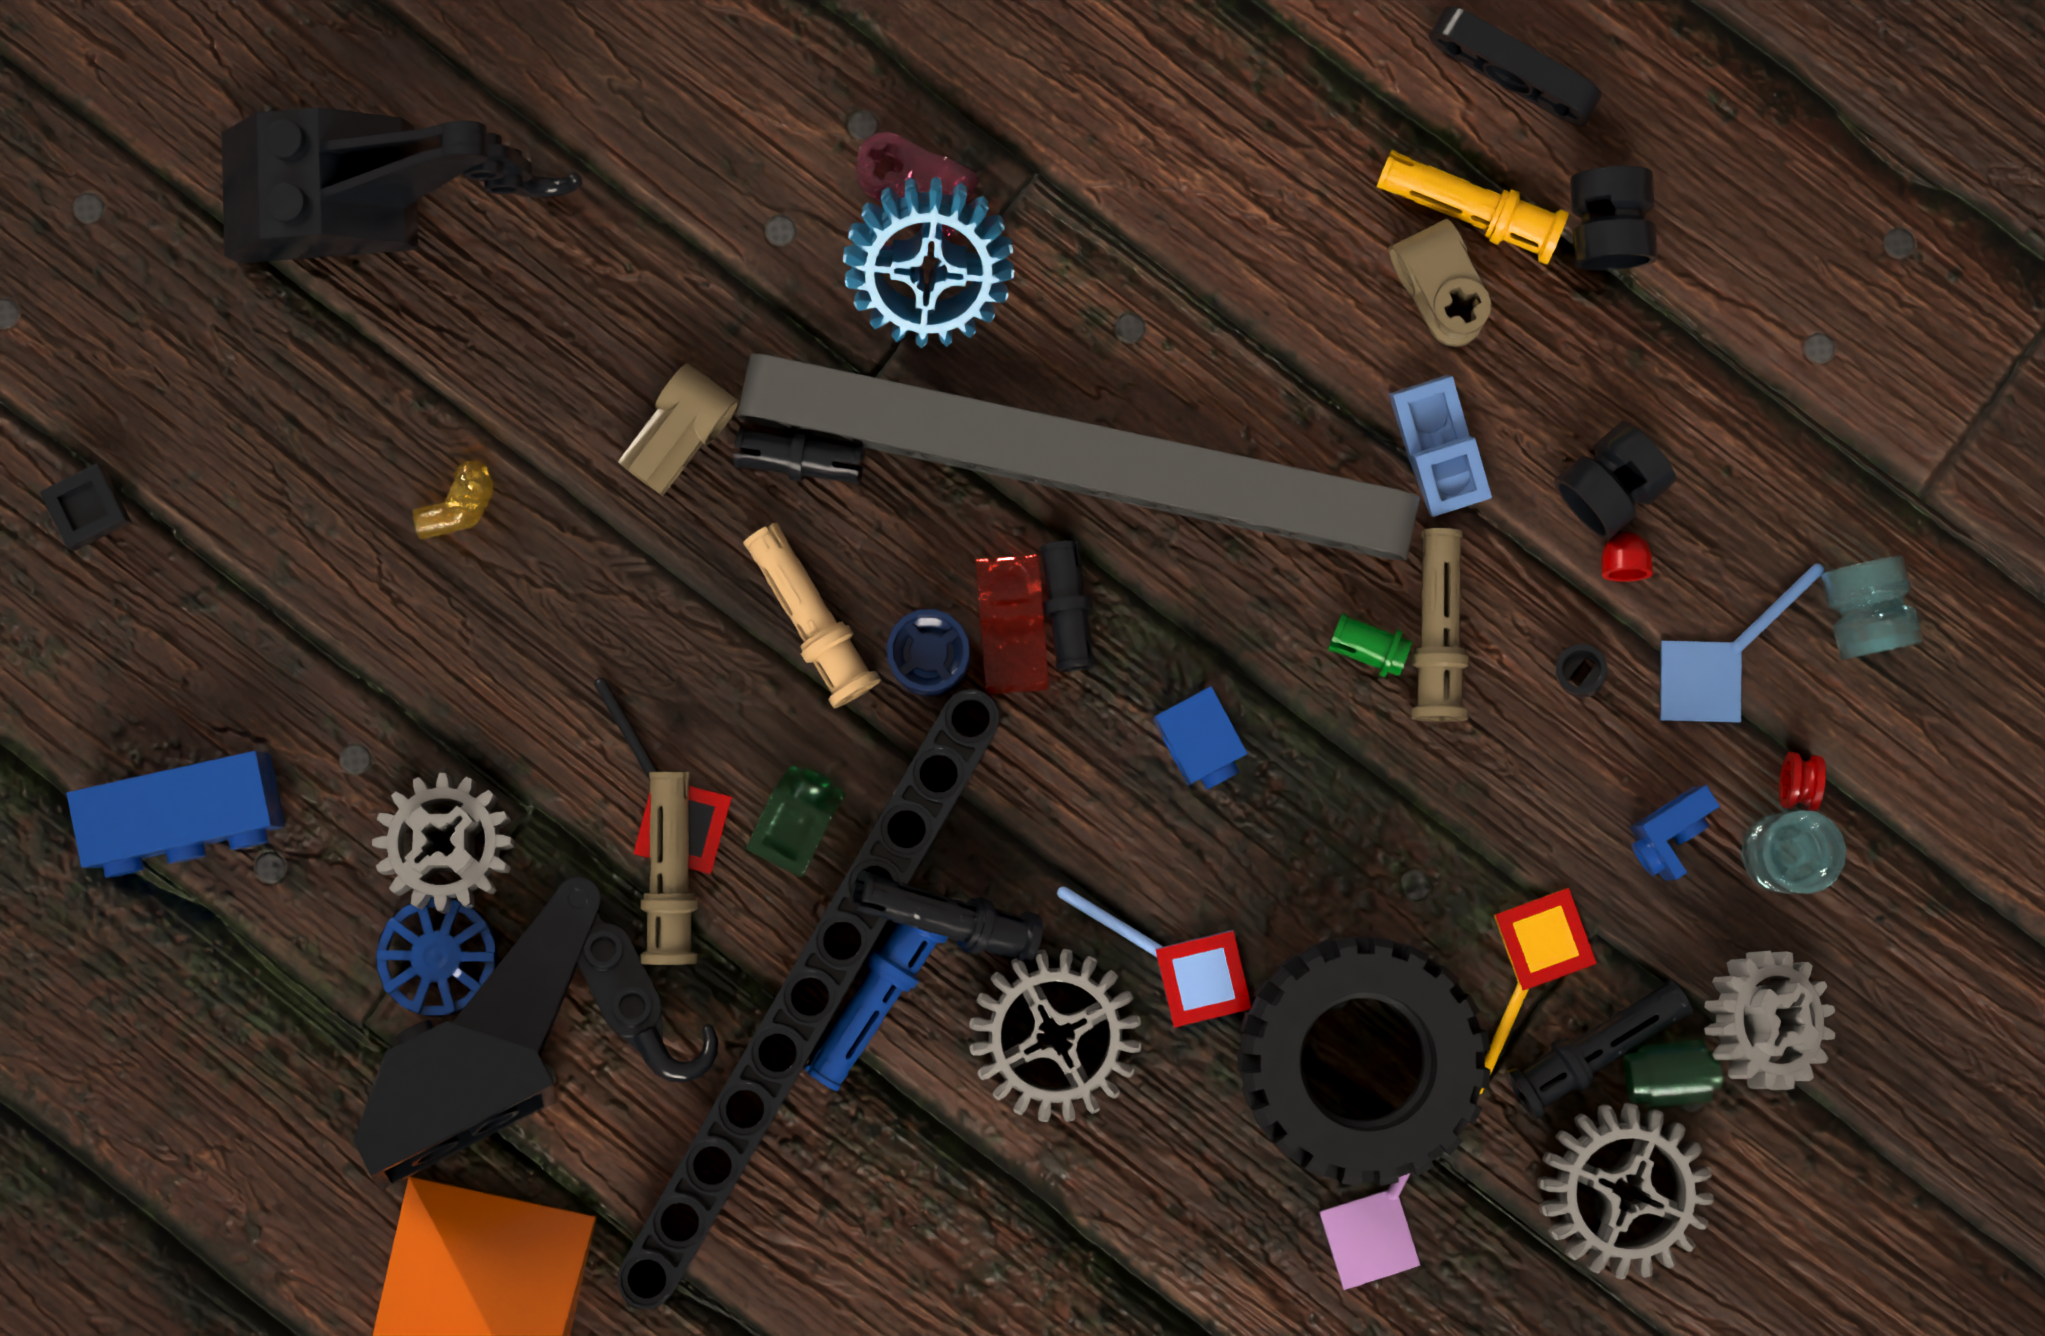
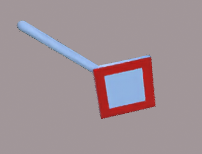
(1198, 975)

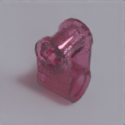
(910, 162)

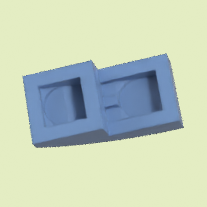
(1440, 446)

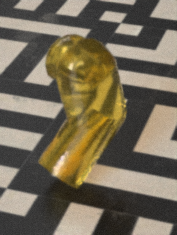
(462, 506)

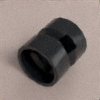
(1609, 239)
(1599, 495)

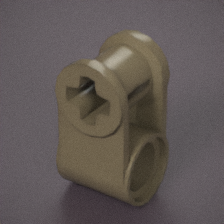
(1439, 272)

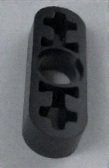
(1515, 65)

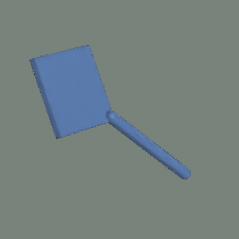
(1705, 677)

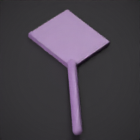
(1370, 1237)

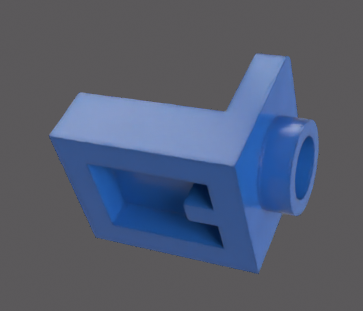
(1678, 820)

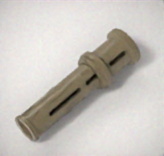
(1440, 657)
(669, 898)

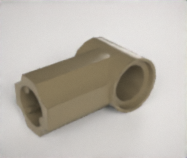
(688, 414)

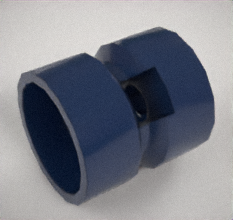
(928, 652)

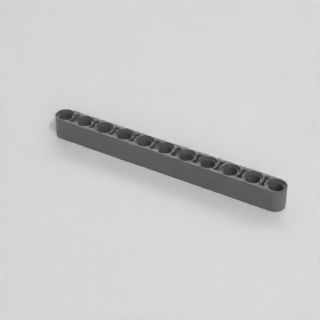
(1078, 457)

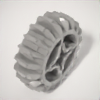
(1080, 1083)
(1675, 1212)

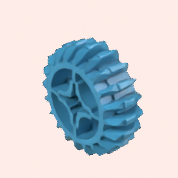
(952, 268)

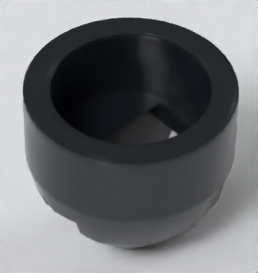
(1571, 662)

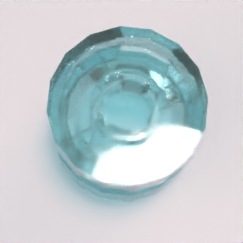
(1872, 607)
(1794, 852)

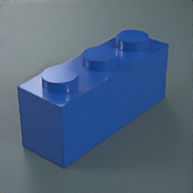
(176, 813)

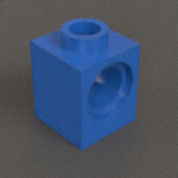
(1201, 739)

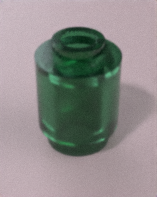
(1672, 1074)

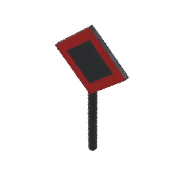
(706, 808)

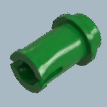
(1370, 645)

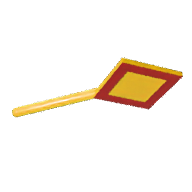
(1542, 945)

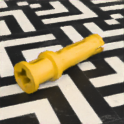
(1500, 215)

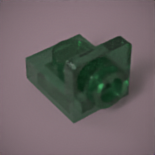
(796, 819)

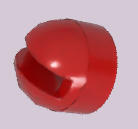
(1626, 558)

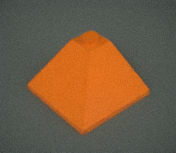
(482, 1265)

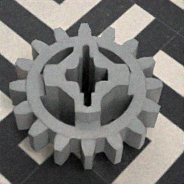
(424, 861)
(1769, 1020)

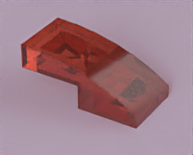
(1012, 624)

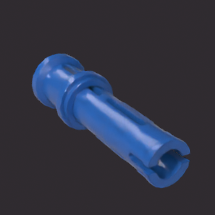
(891, 972)

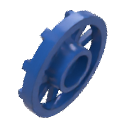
(435, 958)

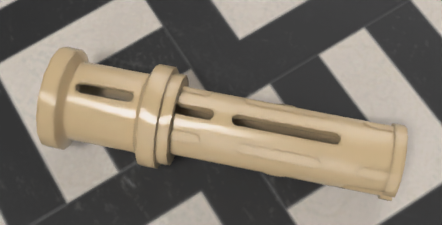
(824, 639)

